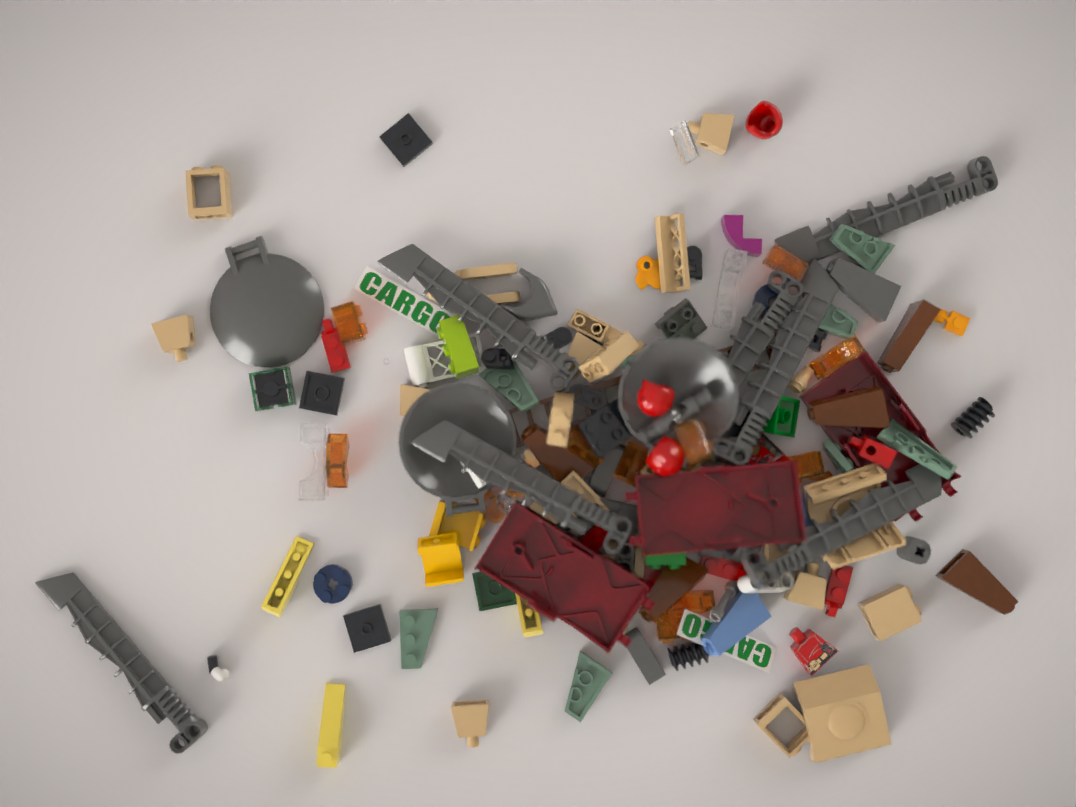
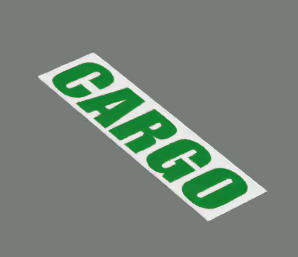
(401, 300)
(747, 650)

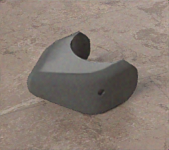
(539, 305)

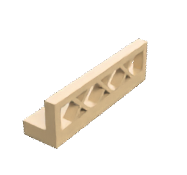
(669, 254)

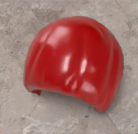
(764, 120)
(655, 399)
(666, 457)

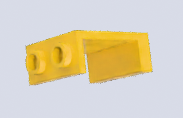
(464, 524)
(441, 559)

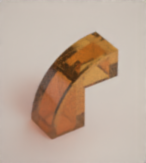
(836, 357)
(336, 460)
(695, 601)

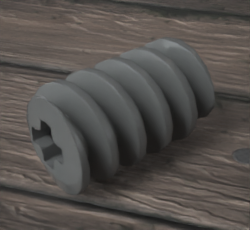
(915, 550)

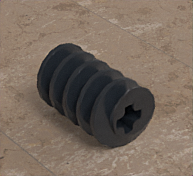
(973, 418)
(687, 655)

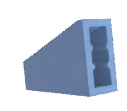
(741, 617)

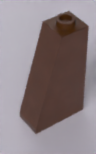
(907, 335)
(855, 409)
(554, 458)
(975, 580)
(672, 587)

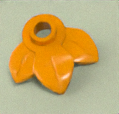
(647, 276)

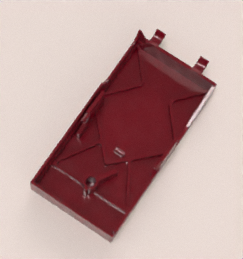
(864, 374)
(718, 508)
(565, 577)

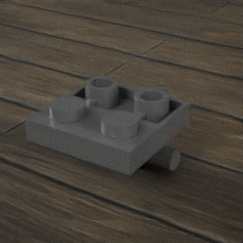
(681, 321)

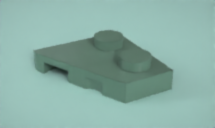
(834, 453)

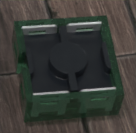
(272, 388)

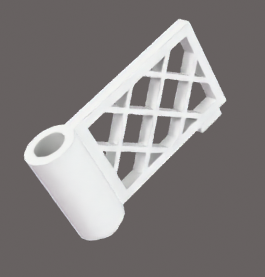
(420, 366)

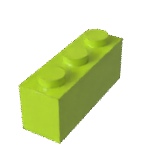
(457, 347)

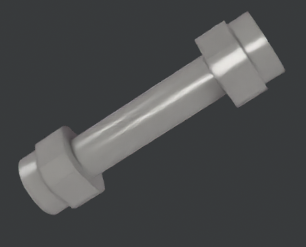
(717, 612)

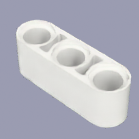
(782, 584)

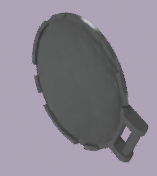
(266, 307)
(687, 368)
(474, 412)

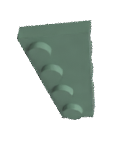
(913, 447)

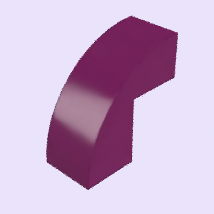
(733, 230)

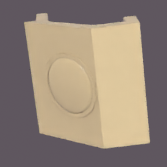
(835, 494)
(842, 713)

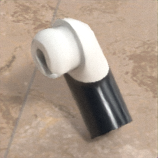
(214, 670)

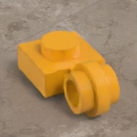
(954, 322)

